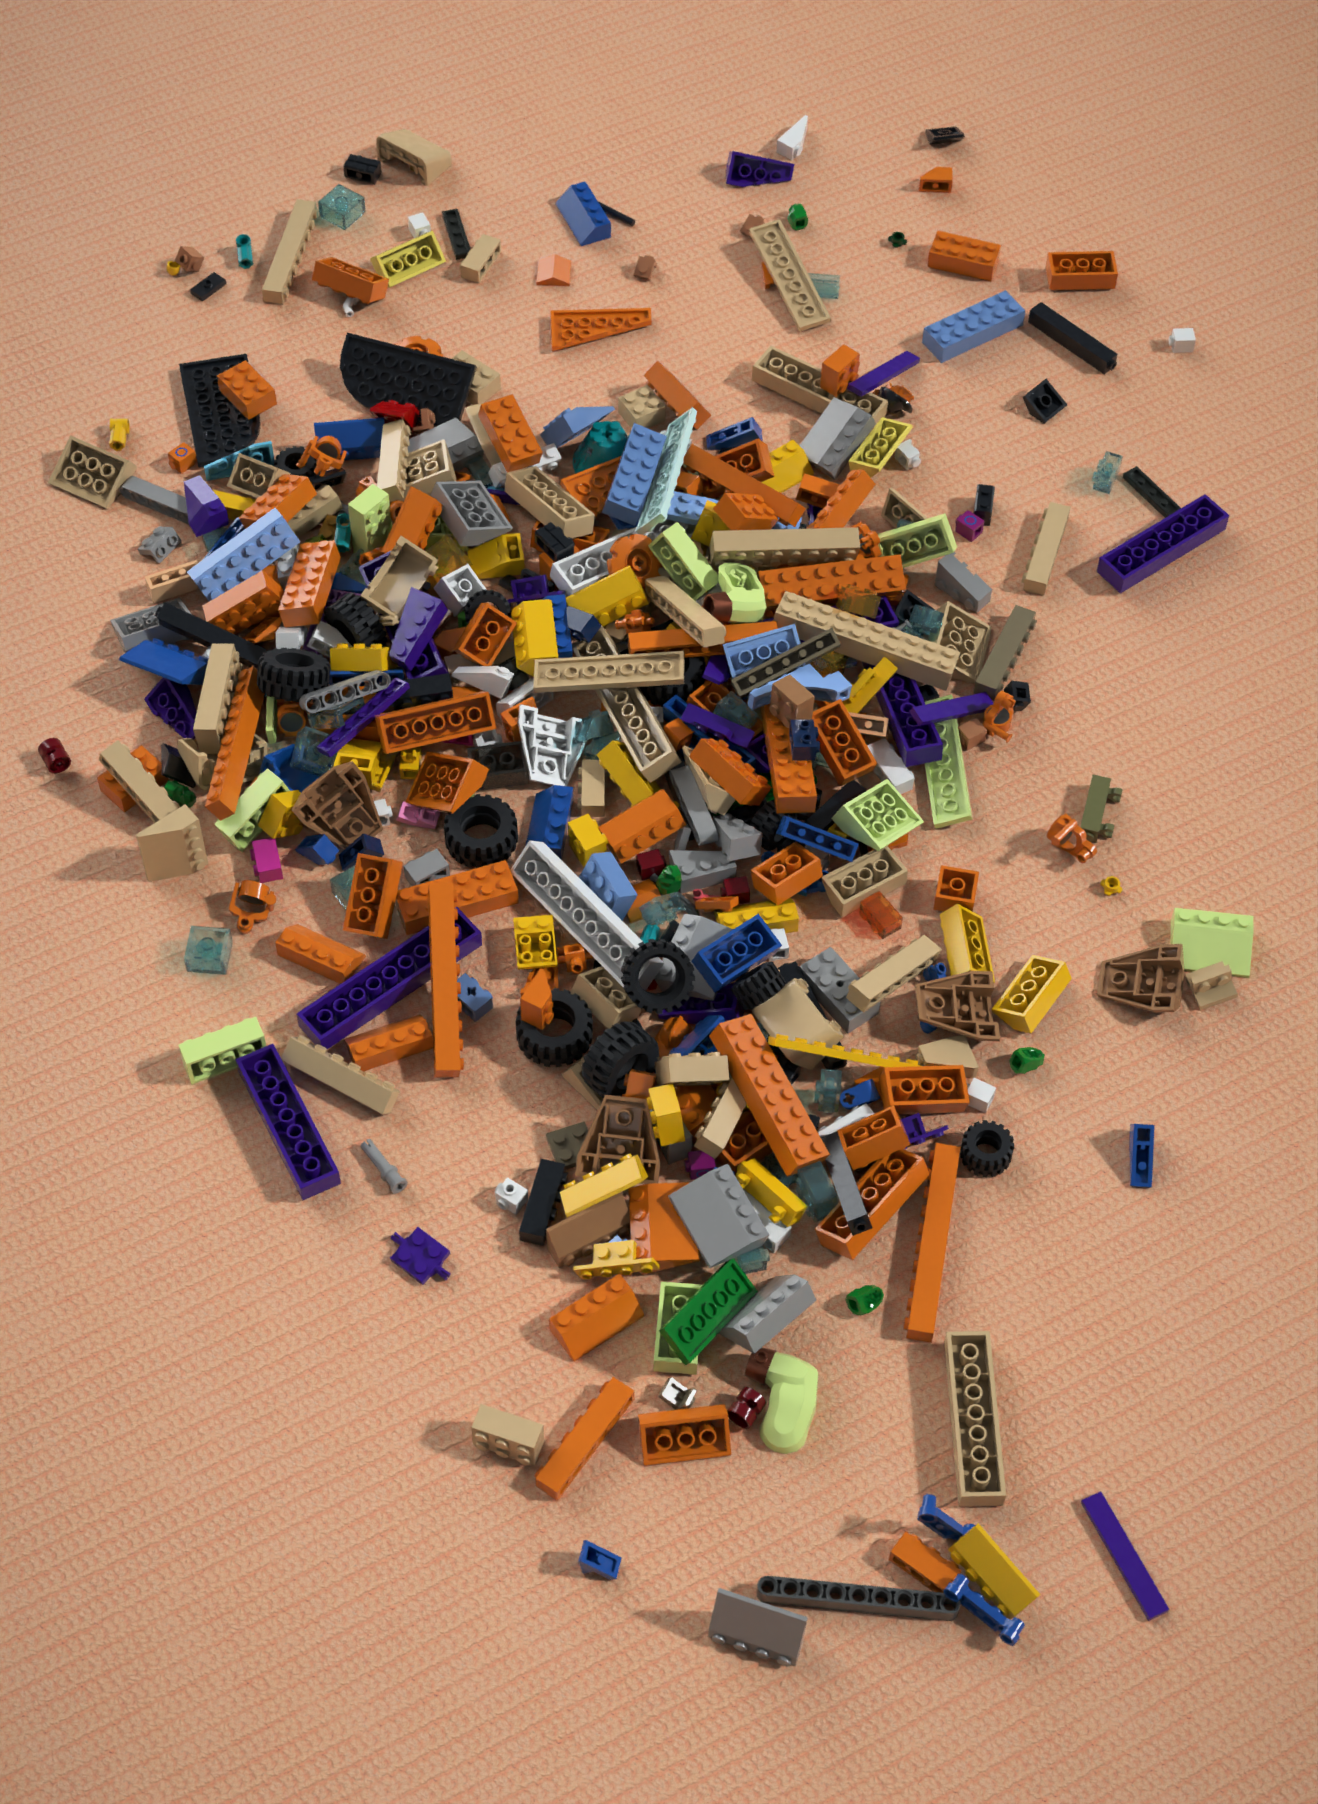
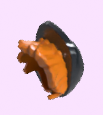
(897, 396)

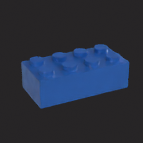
(736, 953)

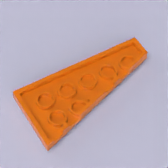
(582, 326)
(592, 485)

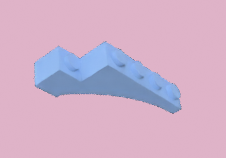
(826, 689)

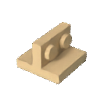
(1211, 985)

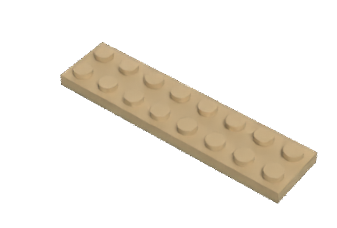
(789, 275)
(609, 671)

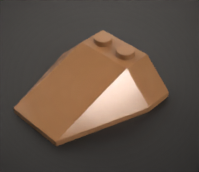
(339, 805)
(1145, 978)
(959, 1004)
(618, 1129)

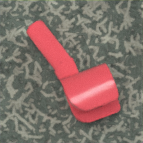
(698, 892)

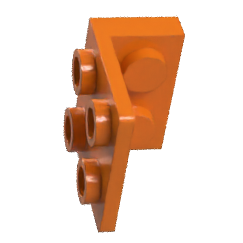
(510, 720)

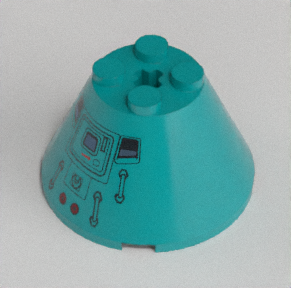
(601, 444)

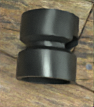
(519, 676)

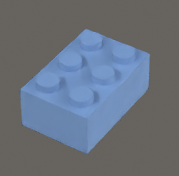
(609, 882)

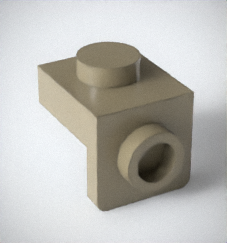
(677, 1395)

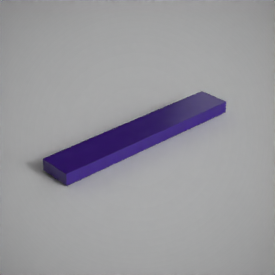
(883, 373)
(951, 709)
(362, 717)
(1125, 1556)

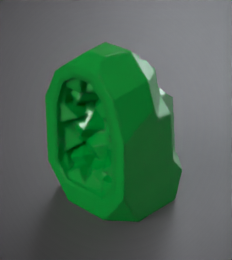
(797, 217)
(180, 793)
(669, 880)
(1026, 1059)
(864, 1299)

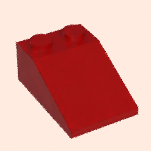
(394, 411)

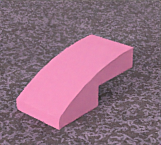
(418, 816)

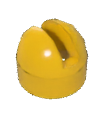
(173, 268)

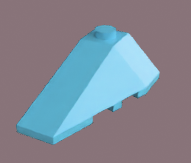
(223, 467)

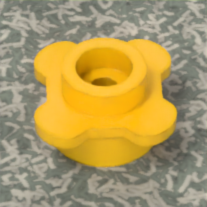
(1111, 881)

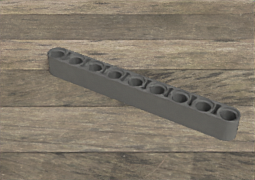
(846, 1602)

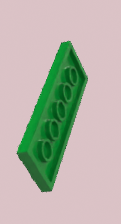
(708, 1311)

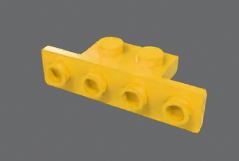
(868, 684)
(615, 1259)

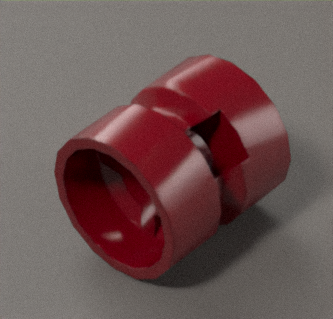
(54, 755)
(747, 1406)

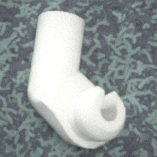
(348, 306)

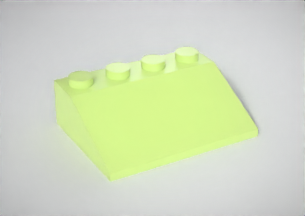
(877, 816)
(1213, 938)

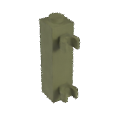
(1095, 806)

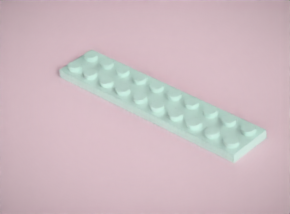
(667, 472)

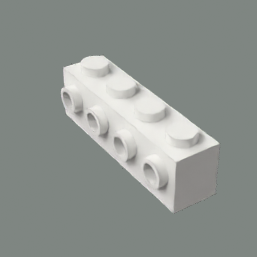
(548, 461)

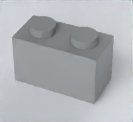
(426, 868)

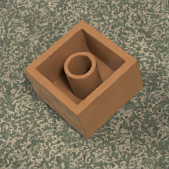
(790, 700)

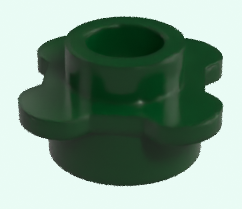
(897, 239)

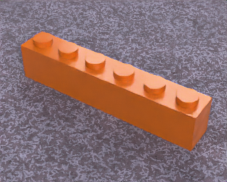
(584, 1438)

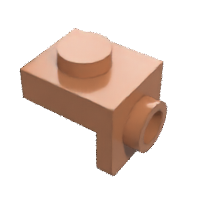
(751, 221)
(645, 267)
(428, 419)

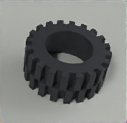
(355, 621)
(675, 993)

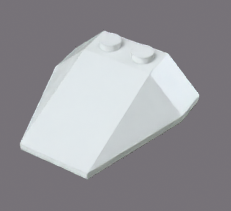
(549, 746)

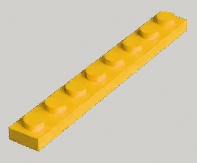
(838, 1052)

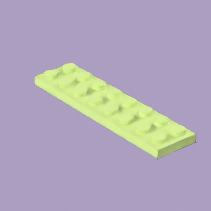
(947, 777)

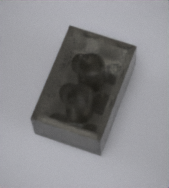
(505, 764)

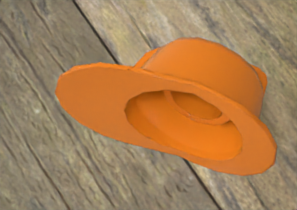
(671, 1034)

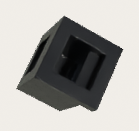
(1020, 693)

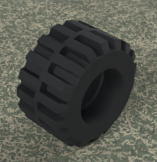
(288, 459)
(486, 596)
(767, 822)
(758, 985)
(983, 1162)

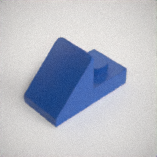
(598, 1560)

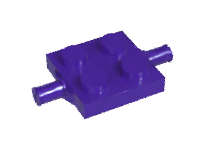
(420, 1256)

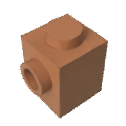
(189, 259)
(972, 733)

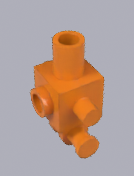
(635, 622)
(574, 957)

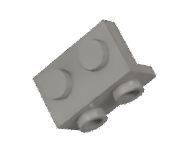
(160, 543)

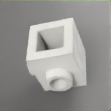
(511, 1196)

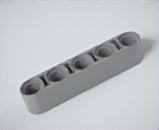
(155, 498)
(336, 691)
(693, 805)

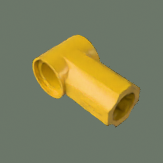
(119, 429)

